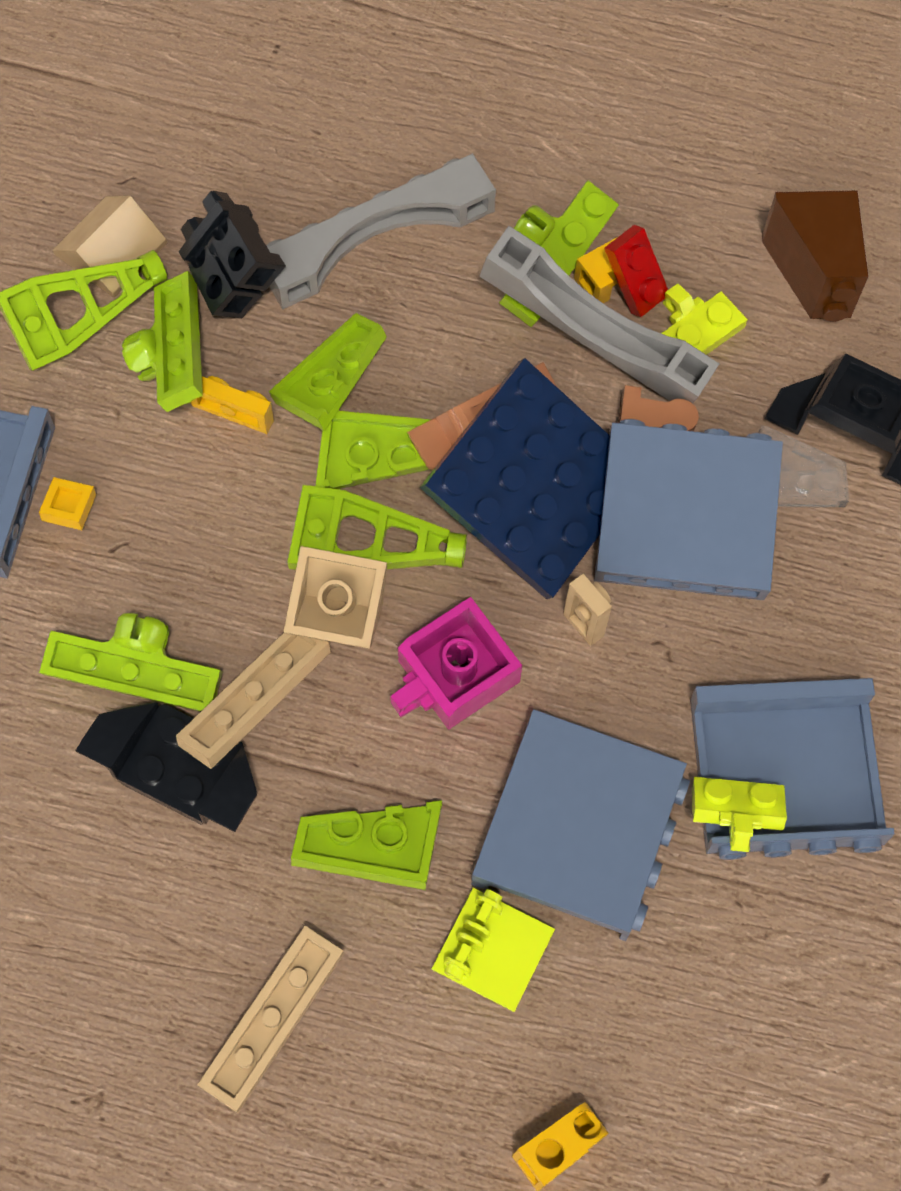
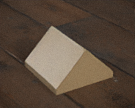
(110, 234)
(336, 597)

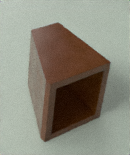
(819, 249)

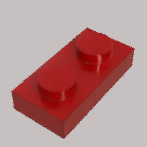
(637, 270)

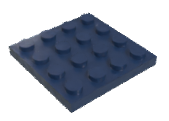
(527, 478)

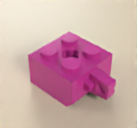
(455, 690)

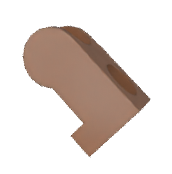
(655, 412)

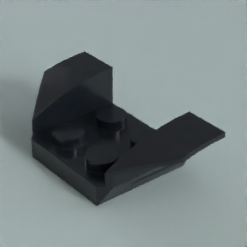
(851, 398)
(144, 755)

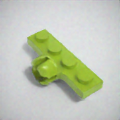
(565, 236)
(171, 345)
(132, 664)

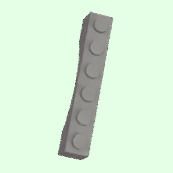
(446, 196)
(538, 283)

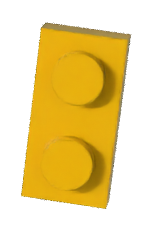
(241, 407)

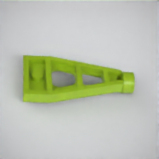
(34, 325)
(324, 509)

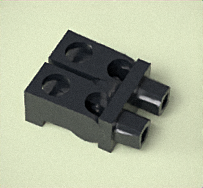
(228, 256)

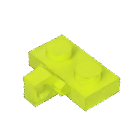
(702, 323)
(739, 806)

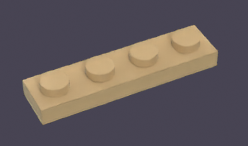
(251, 697)
(271, 1019)

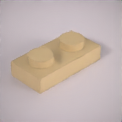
(588, 608)

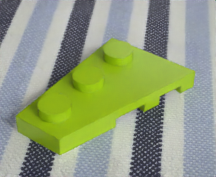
(330, 372)
(367, 449)
(374, 846)

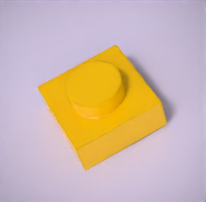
(67, 503)

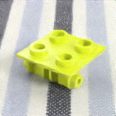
(493, 949)

